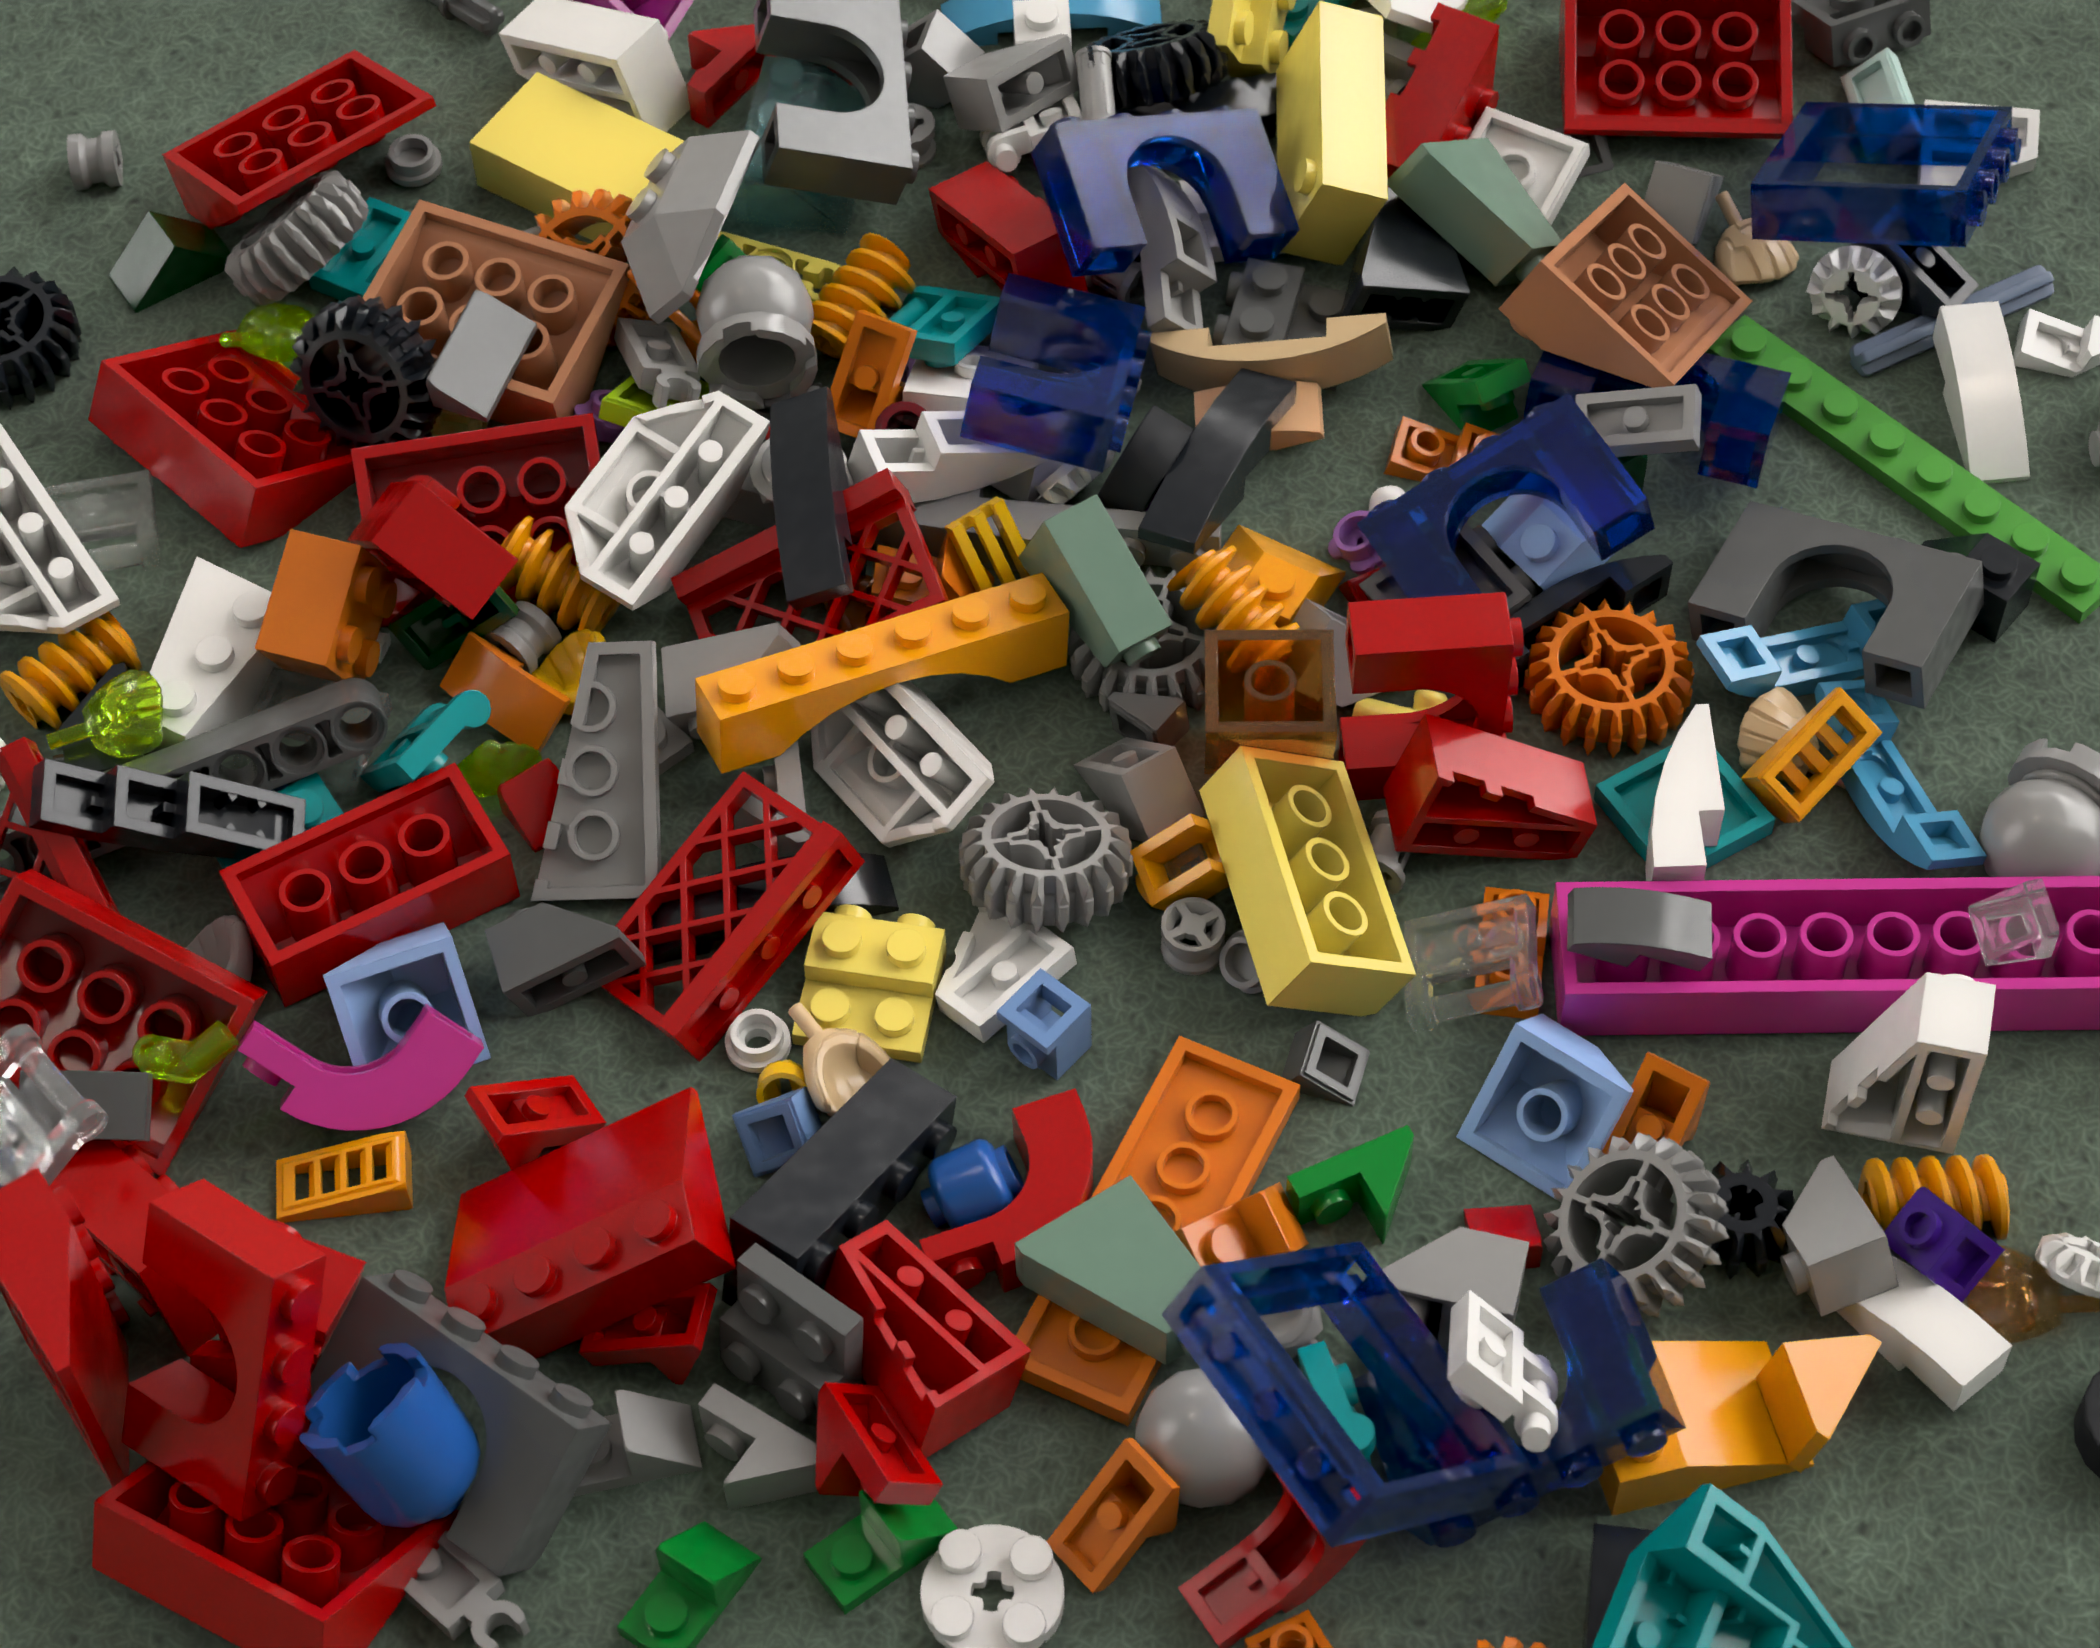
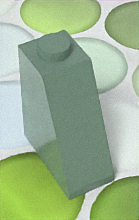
(1476, 207)
(1098, 583)
(1112, 1267)

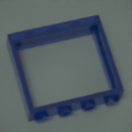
(1797, 208)
(1292, 1425)

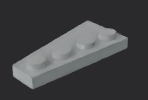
(608, 792)

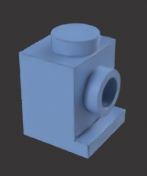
(1040, 1035)

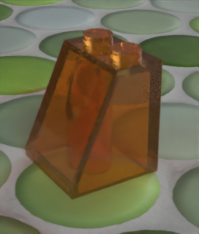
(1269, 693)

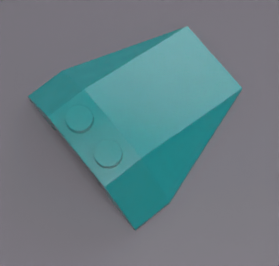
(1714, 1583)

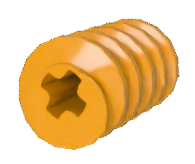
(861, 284)
(554, 581)
(1223, 595)
(67, 669)
(1973, 1191)

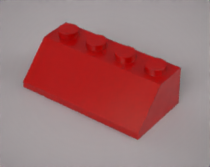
(369, 878)

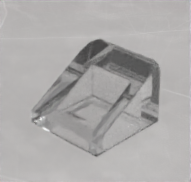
(2015, 924)

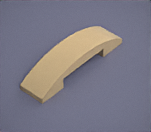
(1348, 351)

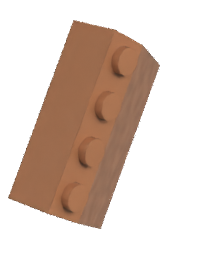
(559, 287)
(1626, 296)

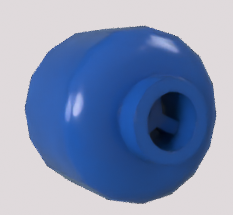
(970, 1184)

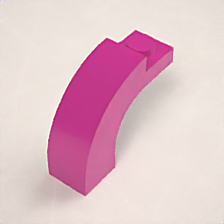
(370, 1095)

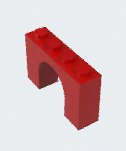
(1426, 644)
(267, 1298)

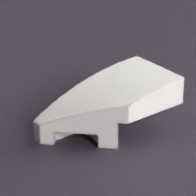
(2056, 345)

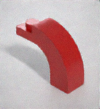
(1058, 1157)
(1265, 1573)

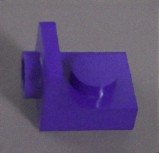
(1941, 1243)

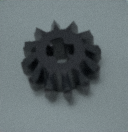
(1765, 1207)

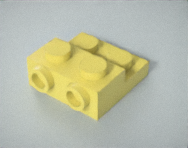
(1251, 34)
(874, 978)

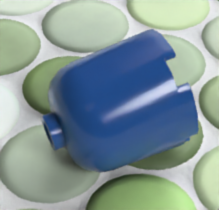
(393, 1438)

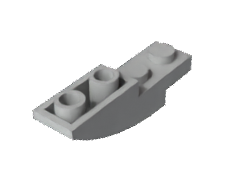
(1177, 251)

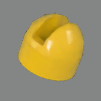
(769, 1080)

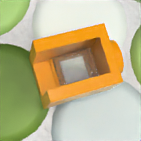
(1179, 863)

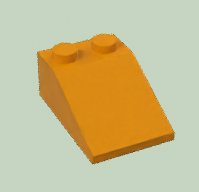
(1725, 1434)

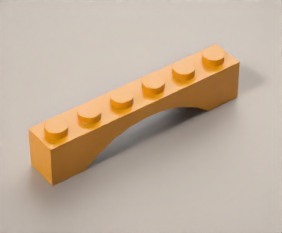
(774, 700)

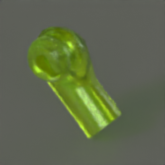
(181, 1059)

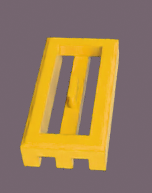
(1009, 532)

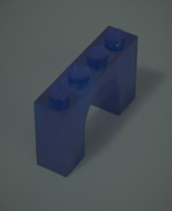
(1214, 151)
(1737, 408)
(1057, 414)
(1544, 456)
(1611, 1406)

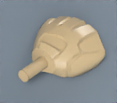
(1747, 259)
(1768, 722)
(835, 1061)

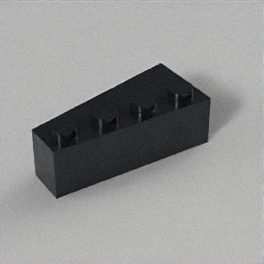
(846, 1174)

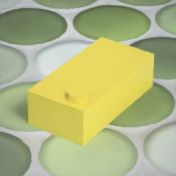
(1333, 130)
(563, 142)
(1306, 883)

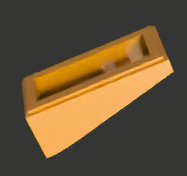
(1777, 760)
(369, 1197)

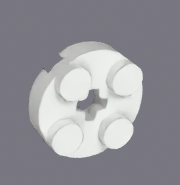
(984, 1555)

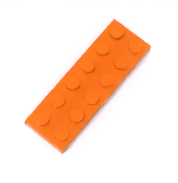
(1192, 1154)

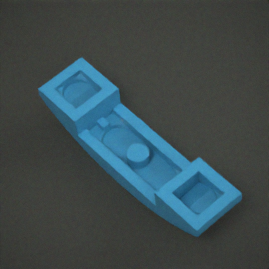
(986, 18)
(1792, 658)
(1892, 796)

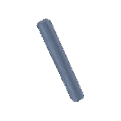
(1916, 334)

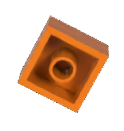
(327, 609)

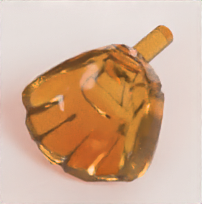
(2023, 1299)

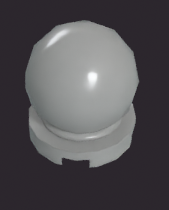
(756, 331)
(2046, 815)
(1199, 1441)

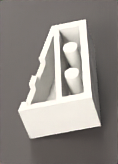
(601, 54)
(209, 654)
(1914, 1066)

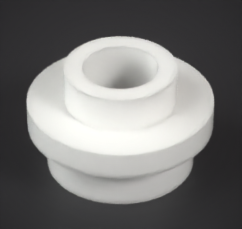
(757, 1024)

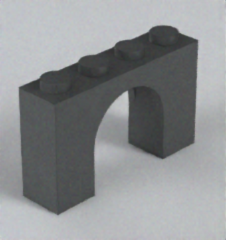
(831, 152)
(1784, 554)
(535, 1429)

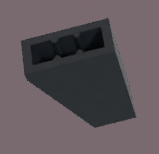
(1405, 272)

